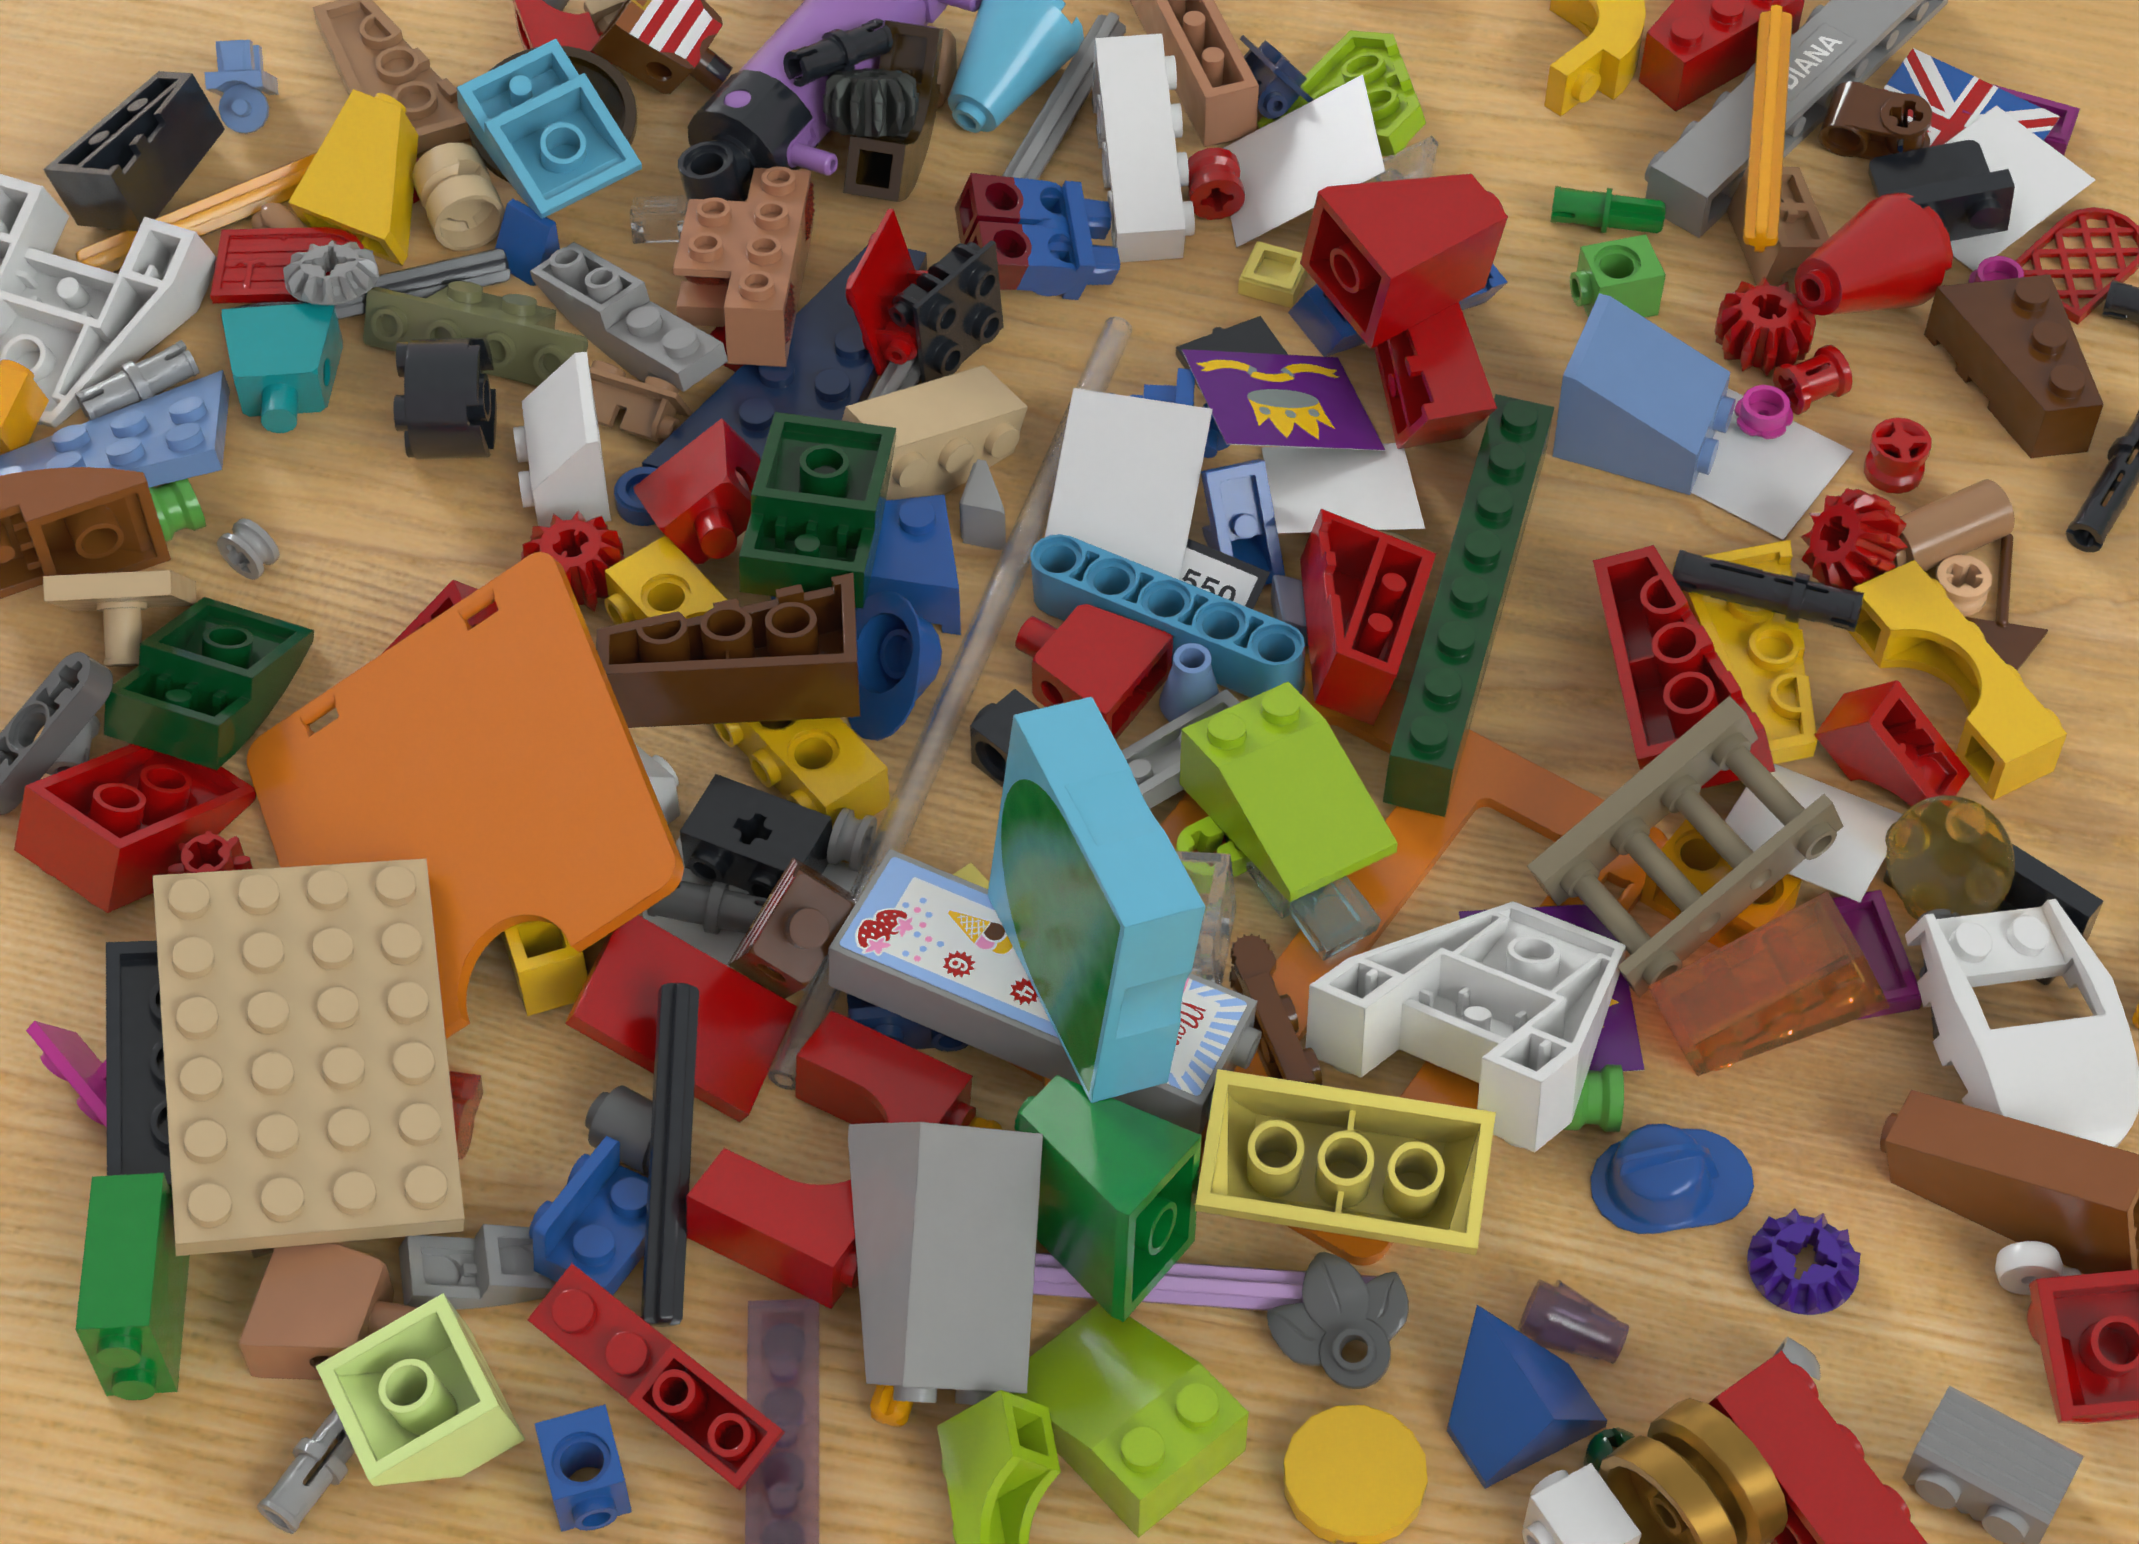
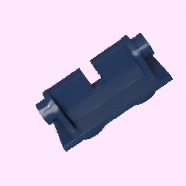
(1276, 77)

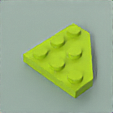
(1387, 83)

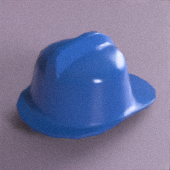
(895, 663)
(1671, 1180)

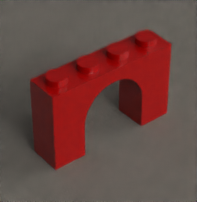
(804, 1230)

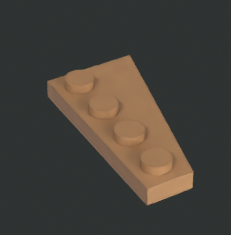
(378, 60)

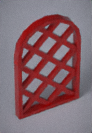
(2059, 230)

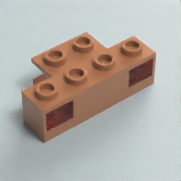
(748, 264)

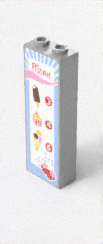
(943, 960)

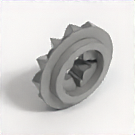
(350, 277)

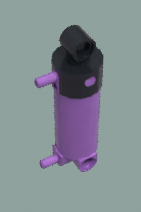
(768, 120)

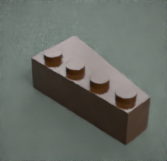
(739, 662)

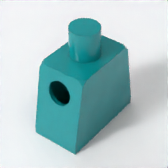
(283, 360)

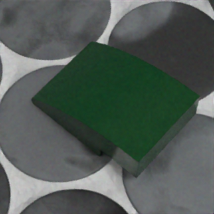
(816, 505)
(206, 682)

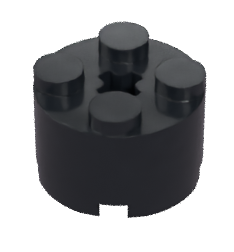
(446, 398)

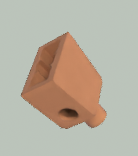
(313, 1307)

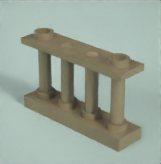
(1673, 785)

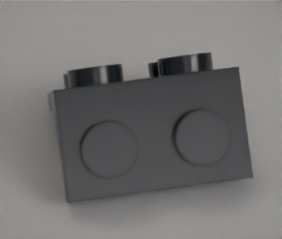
(1953, 183)

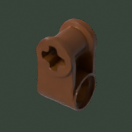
(1872, 120)

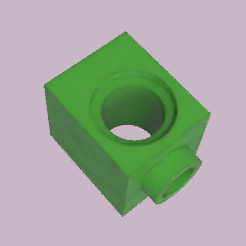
(1620, 269)

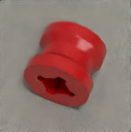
(1215, 183)
(1897, 455)

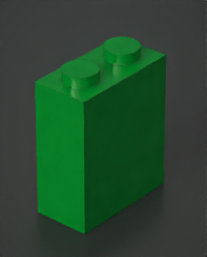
(132, 1287)

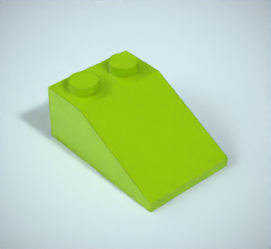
(1284, 791)
(1134, 1415)

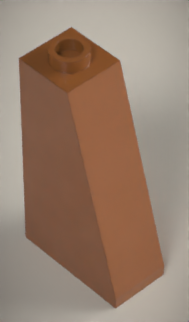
(2019, 1180)

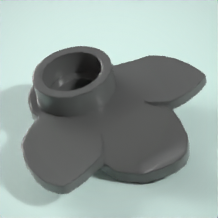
(1340, 1310)

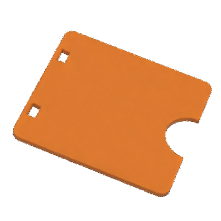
(489, 761)

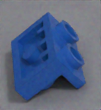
(593, 1221)

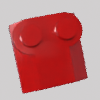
(2089, 1344)

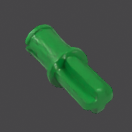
(1607, 210)

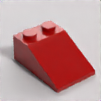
(122, 819)

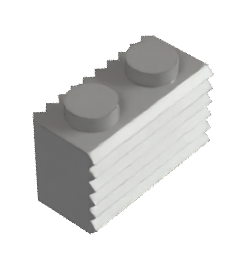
(1991, 1469)

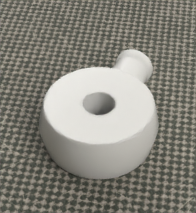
(2026, 1261)

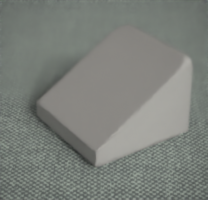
(982, 510)

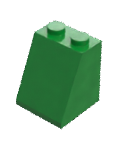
(1112, 1191)

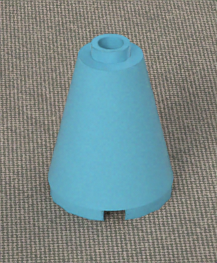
(1009, 58)

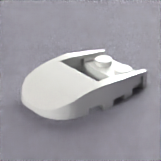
(2051, 1074)

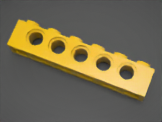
(779, 752)

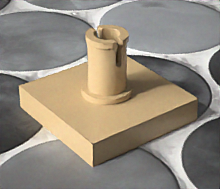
(121, 600)

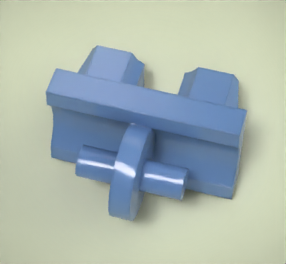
(241, 85)

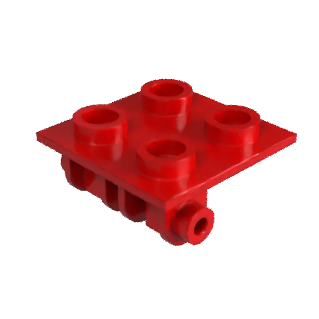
(870, 291)

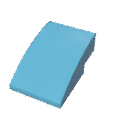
(546, 129)

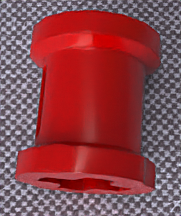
(1814, 378)

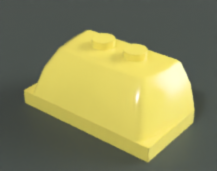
(1346, 1162)

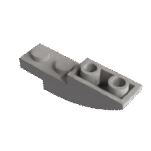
(623, 322)

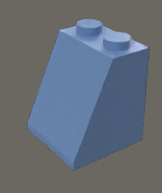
(1640, 401)

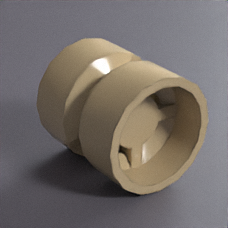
(458, 196)

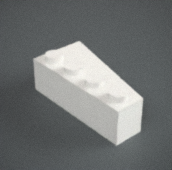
(1139, 147)

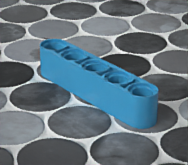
(1245, 646)

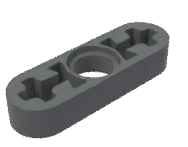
(64, 706)

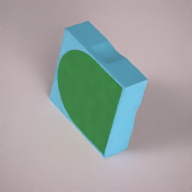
(1093, 899)

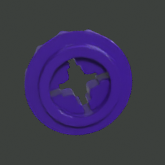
(1824, 1284)

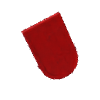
(253, 261)

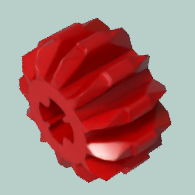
(1764, 326)
(1853, 539)
(582, 550)

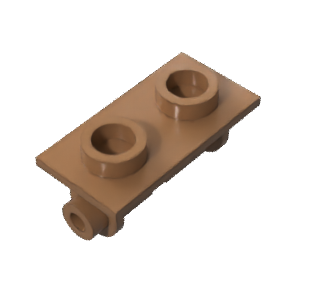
(648, 405)

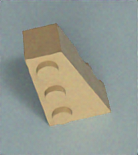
(944, 429)

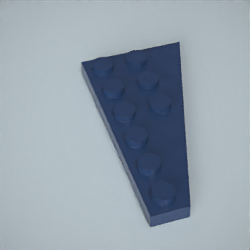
(822, 374)

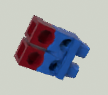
(1039, 233)

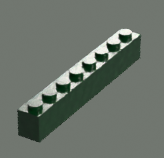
(1468, 608)

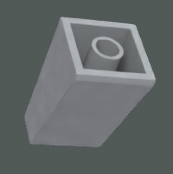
(945, 1256)

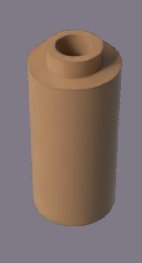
(1956, 524)

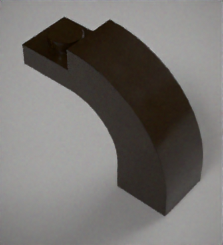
(888, 164)

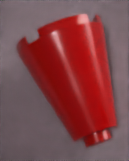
(1877, 260)

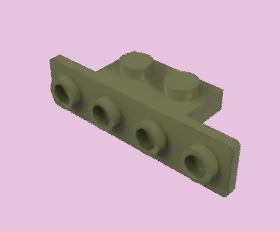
(517, 329)

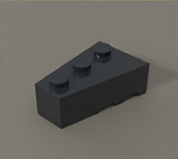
(137, 154)

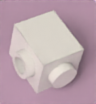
(1577, 1511)

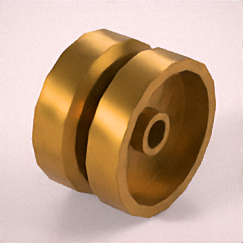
(1696, 1481)

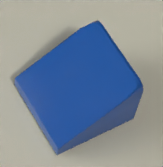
(526, 239)

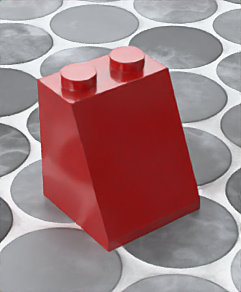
(1401, 249)

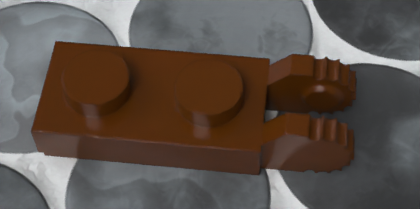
(1274, 1015)

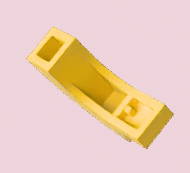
(1603, 59)

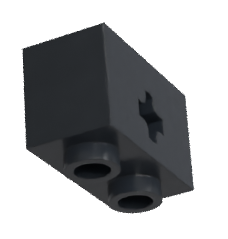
(751, 837)

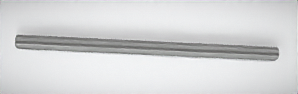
(1033, 153)

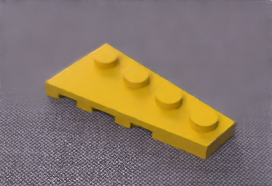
(1764, 655)

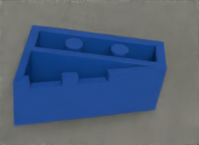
(918, 560)

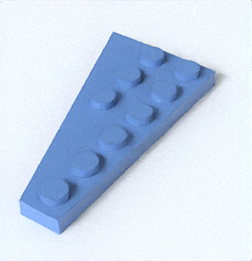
(162, 436)

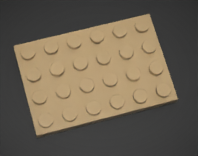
(304, 1057)

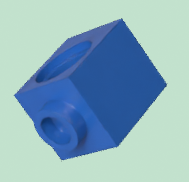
(577, 1443)

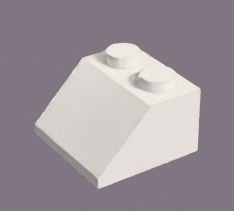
(562, 447)

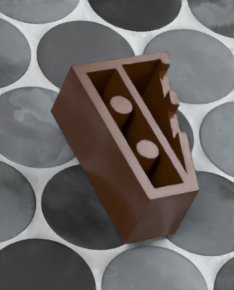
(2023, 358)

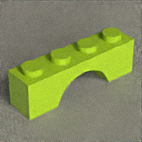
(997, 1467)

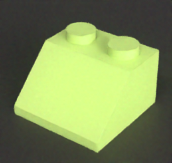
(420, 1399)

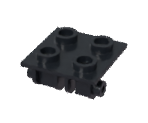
(952, 308)

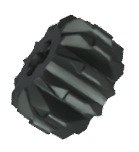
(870, 102)

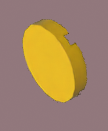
(1355, 1475)

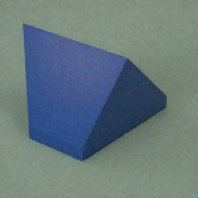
(1515, 1402)

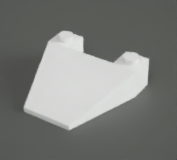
(82, 321)
(1486, 997)

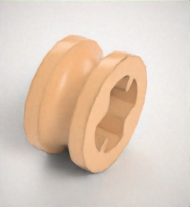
(1967, 569)

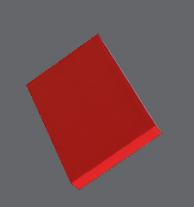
(736, 1017)

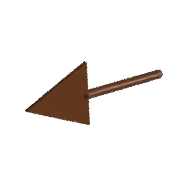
(2009, 641)

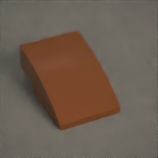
(75, 525)

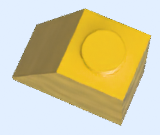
(364, 176)

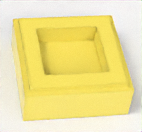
(1273, 275)

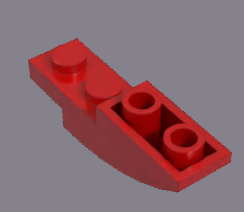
(656, 1377)

